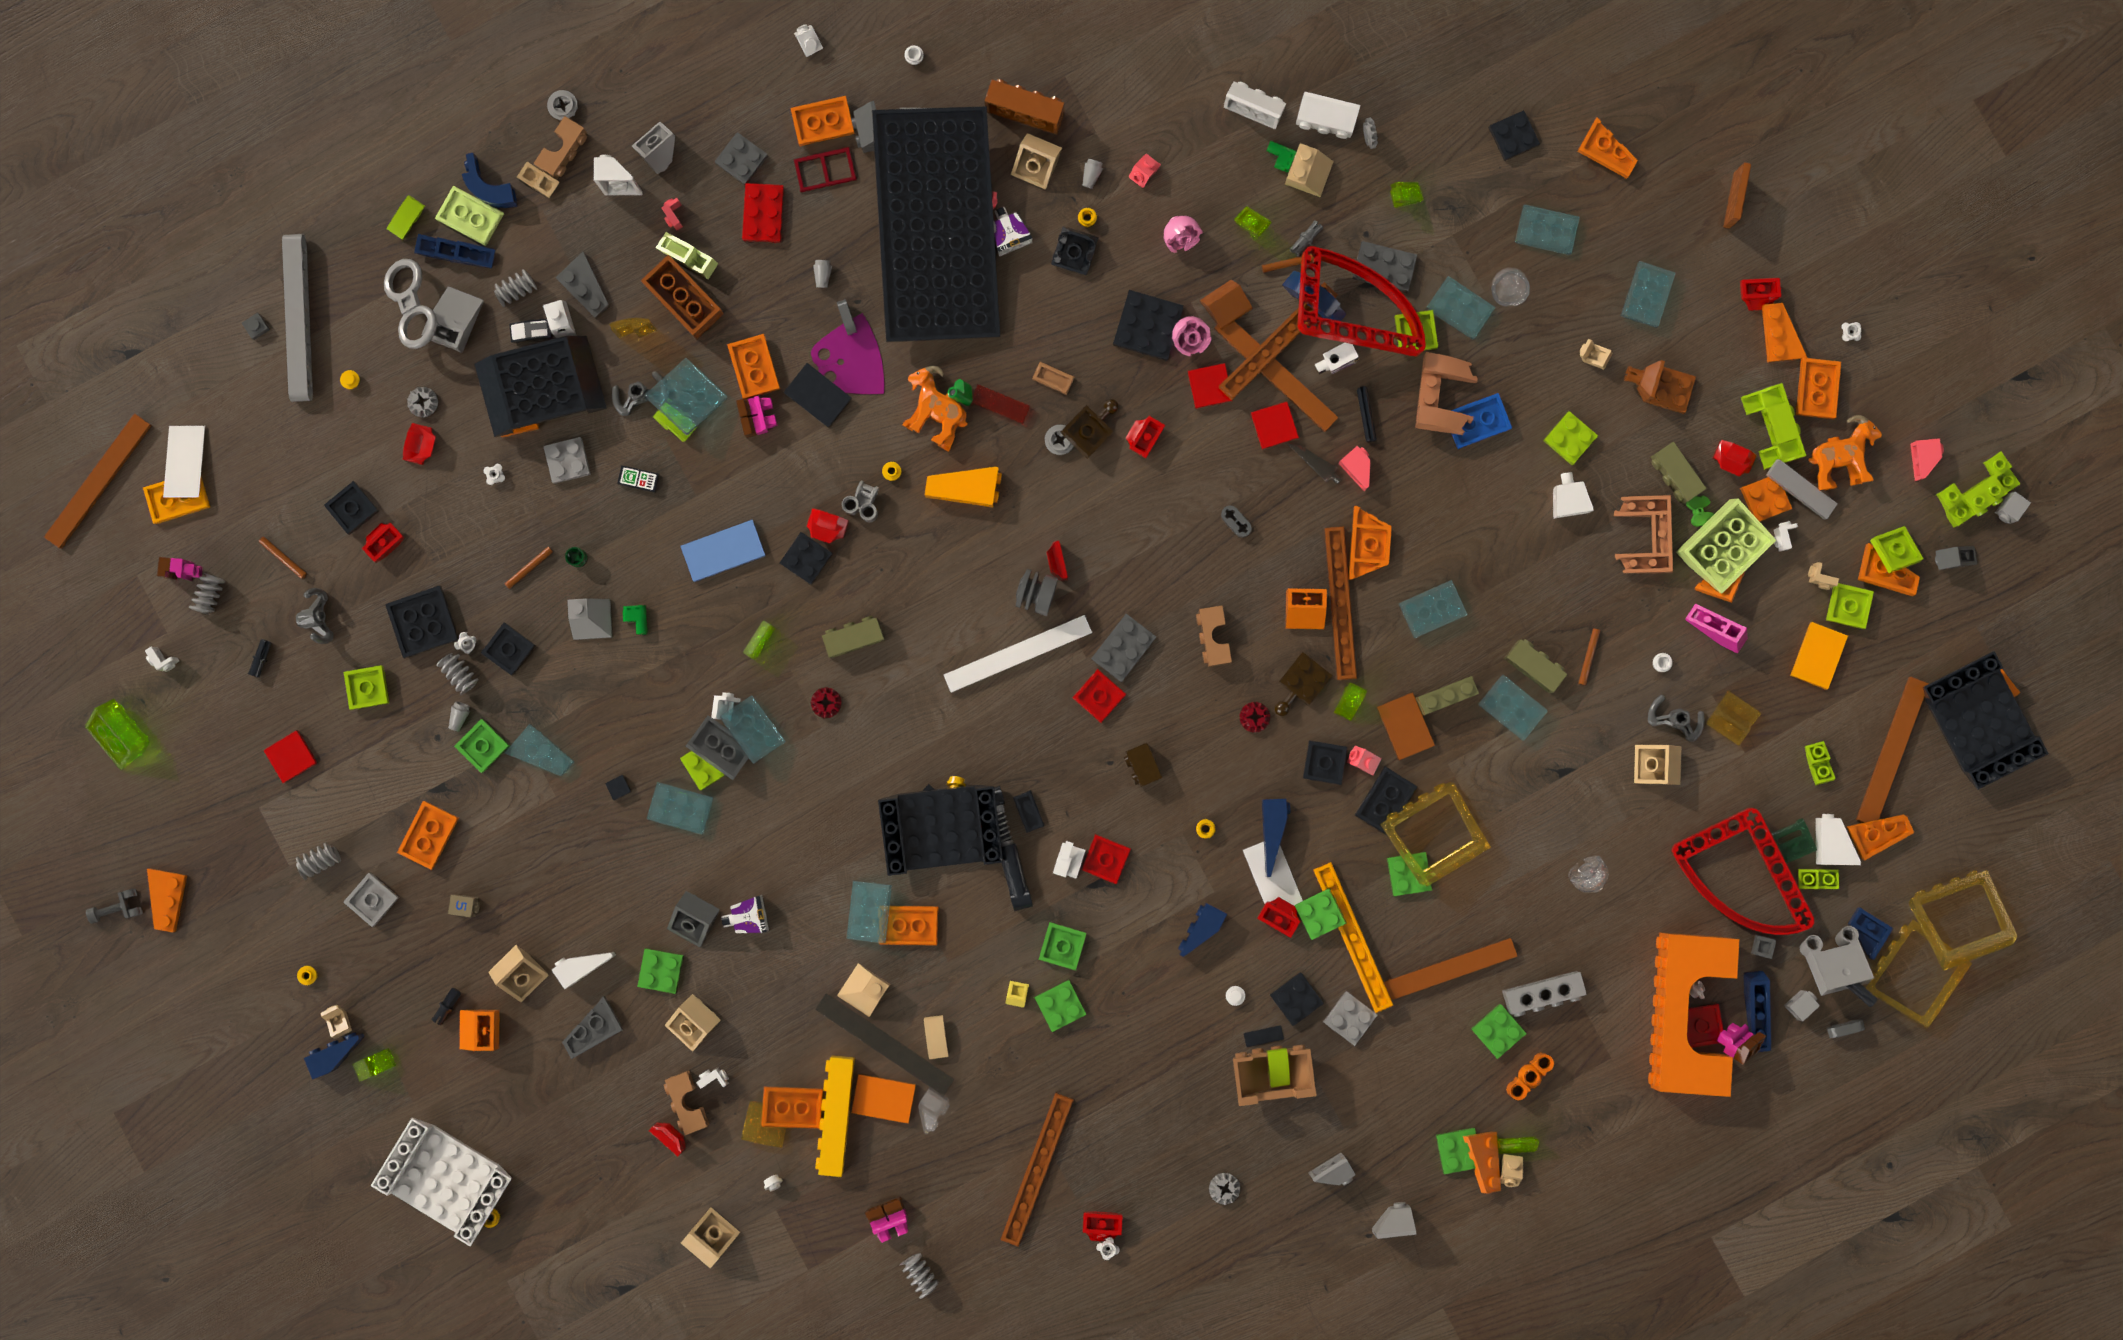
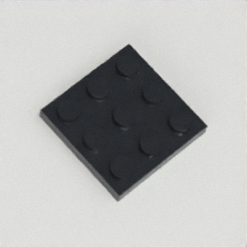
(1147, 325)
(422, 622)

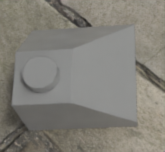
(656, 147)
(590, 618)
(1334, 1171)
(1395, 1222)

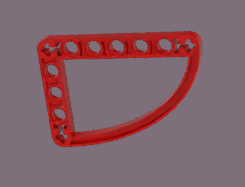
(1374, 278)
(1770, 861)

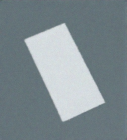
(184, 461)
(1280, 883)

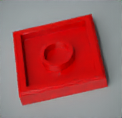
(1205, 384)
(1274, 425)
(1099, 696)
(290, 756)
(1105, 859)
(1704, 1025)

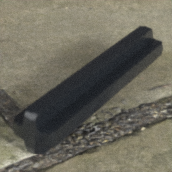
(1366, 414)

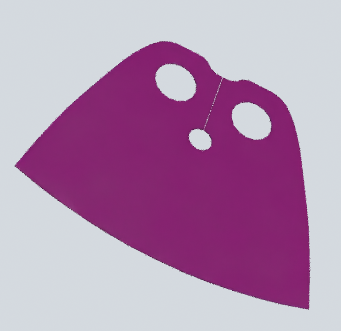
(861, 356)

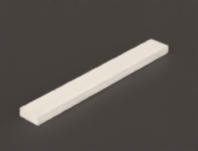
(1017, 653)

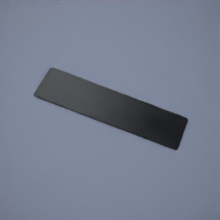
(1263, 1036)

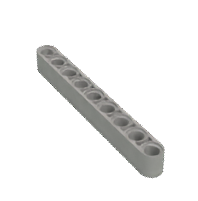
(297, 317)

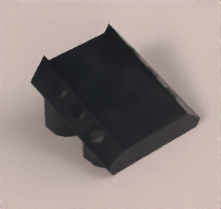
(1074, 250)

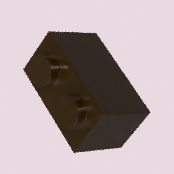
(1143, 765)

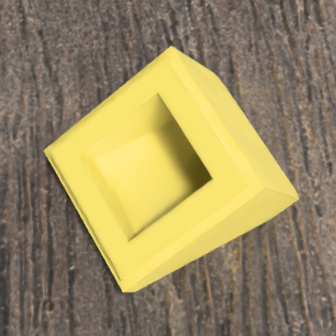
(1017, 994)

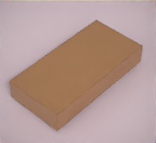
(1053, 378)

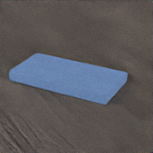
(723, 551)

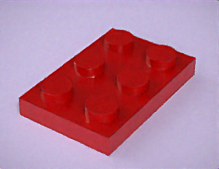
(763, 213)

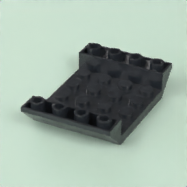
(539, 383)
(1982, 721)
(940, 828)

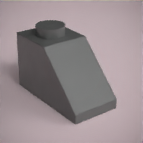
(1956, 557)

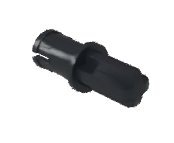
(260, 658)
(446, 1006)

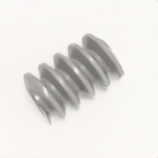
(514, 287)
(207, 593)
(457, 673)
(317, 861)
(920, 1275)

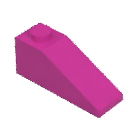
(1718, 628)

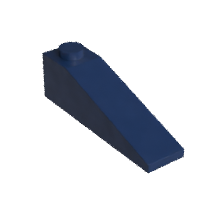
(1274, 820)
(1758, 1005)

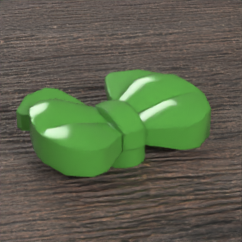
(1699, 516)

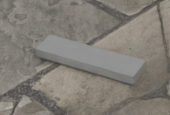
(1801, 489)

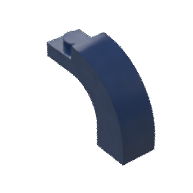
(496, 196)
(1328, 305)

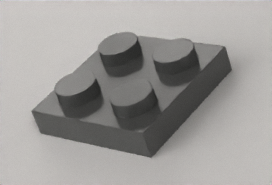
(741, 158)

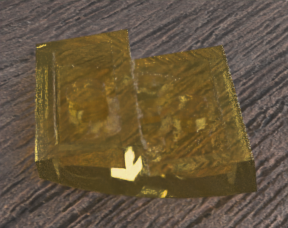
(627, 326)
(1733, 718)
(758, 1134)

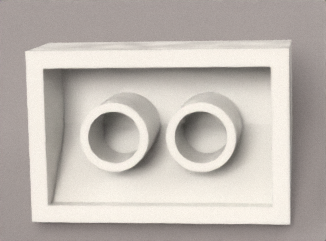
(1254, 104)
(1327, 115)
(613, 178)

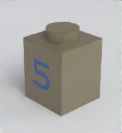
(463, 905)

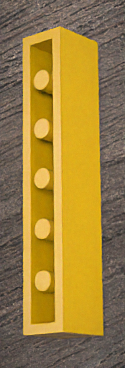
(836, 1116)

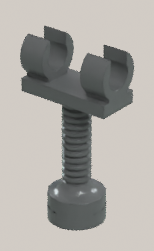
(94, 914)

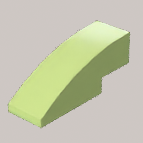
(687, 255)

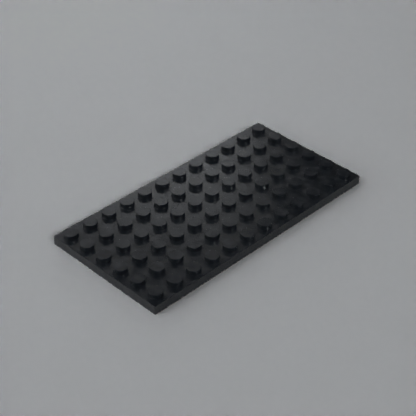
(936, 223)

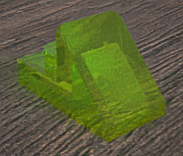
(1405, 193)
(1252, 222)
(1350, 701)
(374, 1065)

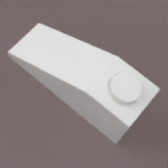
(576, 968)

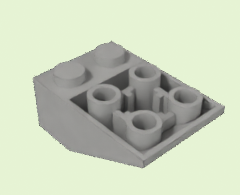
(455, 318)

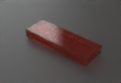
(1000, 404)

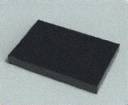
(817, 395)
(1386, 796)

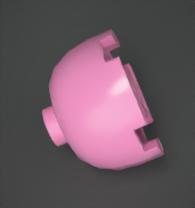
(1181, 233)
(1191, 335)

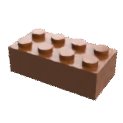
(1024, 106)
(682, 297)

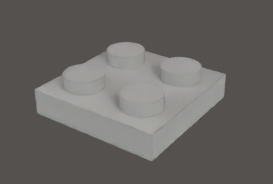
(567, 460)
(371, 899)
(1350, 1018)

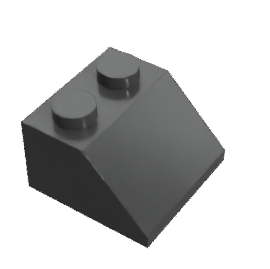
(863, 124)
(693, 918)

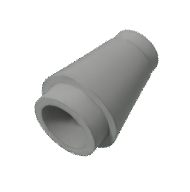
(1091, 173)
(822, 273)
(458, 715)

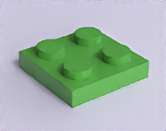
(482, 746)
(1402, 878)
(1320, 914)
(1062, 946)
(660, 971)
(1060, 1005)
(1498, 1031)
(1455, 1151)

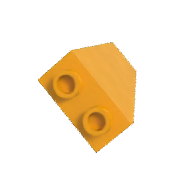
(967, 487)

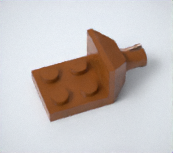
(1662, 386)

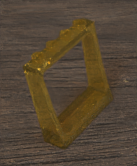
(1453, 860)
(1975, 949)
(1942, 997)

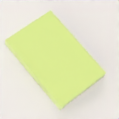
(469, 216)

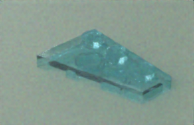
(539, 751)

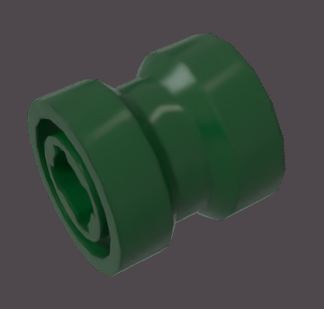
(572, 557)

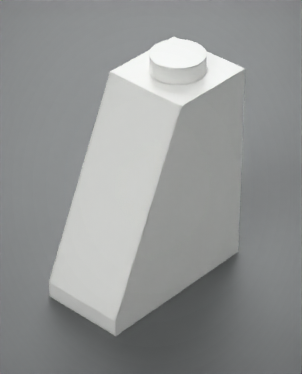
(1834, 843)

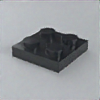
(1514, 135)
(351, 507)
(806, 558)
(508, 649)
(1324, 762)
(1296, 999)

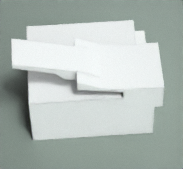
(1069, 860)

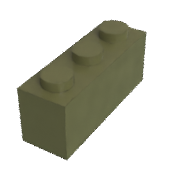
(1677, 473)
(853, 637)
(1536, 665)
(1447, 695)

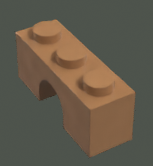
(555, 162)
(1215, 653)
(689, 1119)

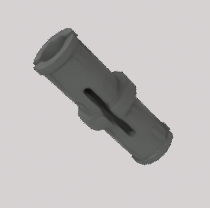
(1306, 238)

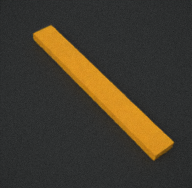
(1355, 941)

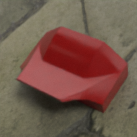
(1760, 292)
(1144, 435)
(418, 444)
(1734, 458)
(826, 526)
(382, 541)
(1056, 561)
(1280, 916)
(669, 1137)
(1102, 1225)

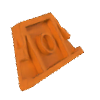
(1368, 544)

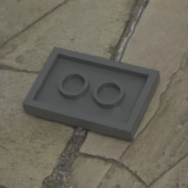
(1391, 263)
(1123, 648)
(718, 747)

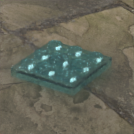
(686, 396)

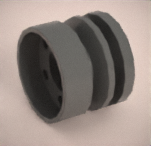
(1036, 592)

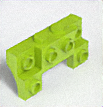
(1779, 424)
(1989, 491)

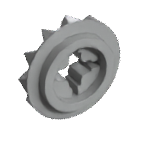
(554, 102)
(1370, 133)
(430, 405)
(1050, 439)
(1233, 1185)

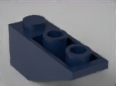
(1206, 925)
(328, 1060)

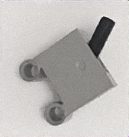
(1841, 966)

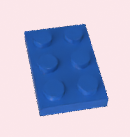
(1488, 420)

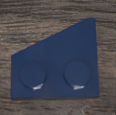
(1871, 931)

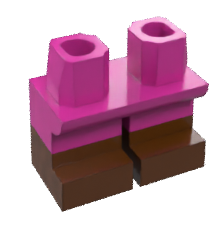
(753, 416)
(173, 567)
(1740, 1042)
(880, 1222)

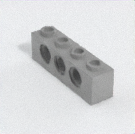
(1514, 995)

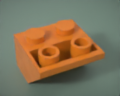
(1306, 608)
(479, 1030)

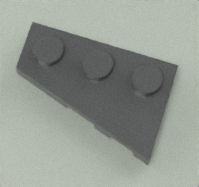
(583, 285)
(593, 1029)

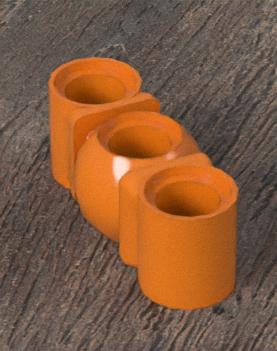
(1538, 1073)

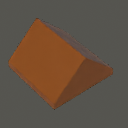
(1226, 304)

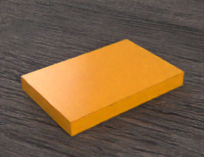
(170, 508)
(1819, 655)

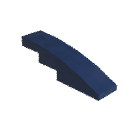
(454, 251)

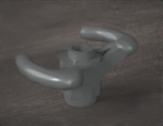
(636, 393)
(315, 617)
(1676, 719)

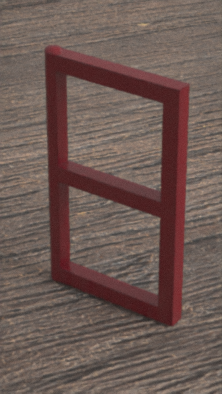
(821, 156)

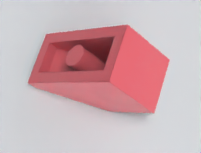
(1925, 456)
(1357, 466)

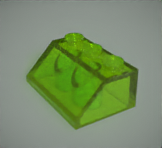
(117, 733)

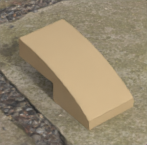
(538, 180)
(935, 1037)

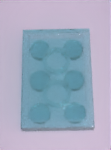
(1547, 229)
(1648, 294)
(1460, 307)
(1433, 609)
(1512, 707)
(752, 729)
(680, 808)
(869, 911)

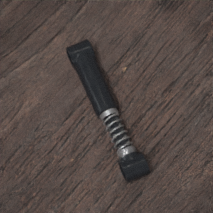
(1011, 863)

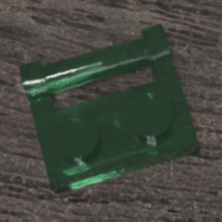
(1795, 847)

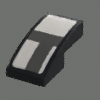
(530, 330)

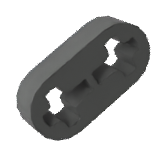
(847, 317)
(1239, 518)
(1846, 1028)

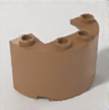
(1253, 1076)

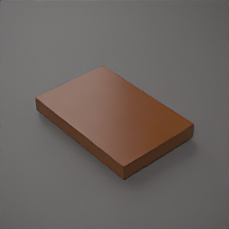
(1737, 195)
(1405, 726)

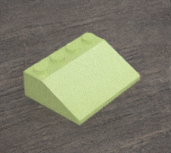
(1726, 545)

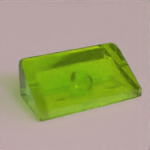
(759, 640)
(1517, 1145)

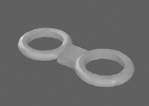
(410, 304)

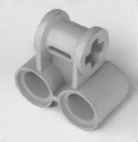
(863, 501)

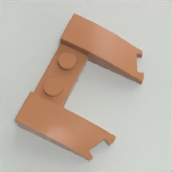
(1428, 414)
(1661, 527)

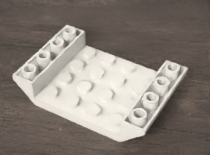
(443, 1179)

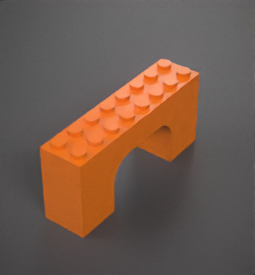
(1679, 965)

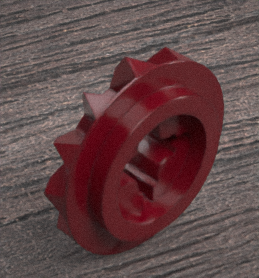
(832, 709)
(1249, 724)

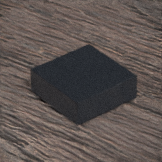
(618, 787)

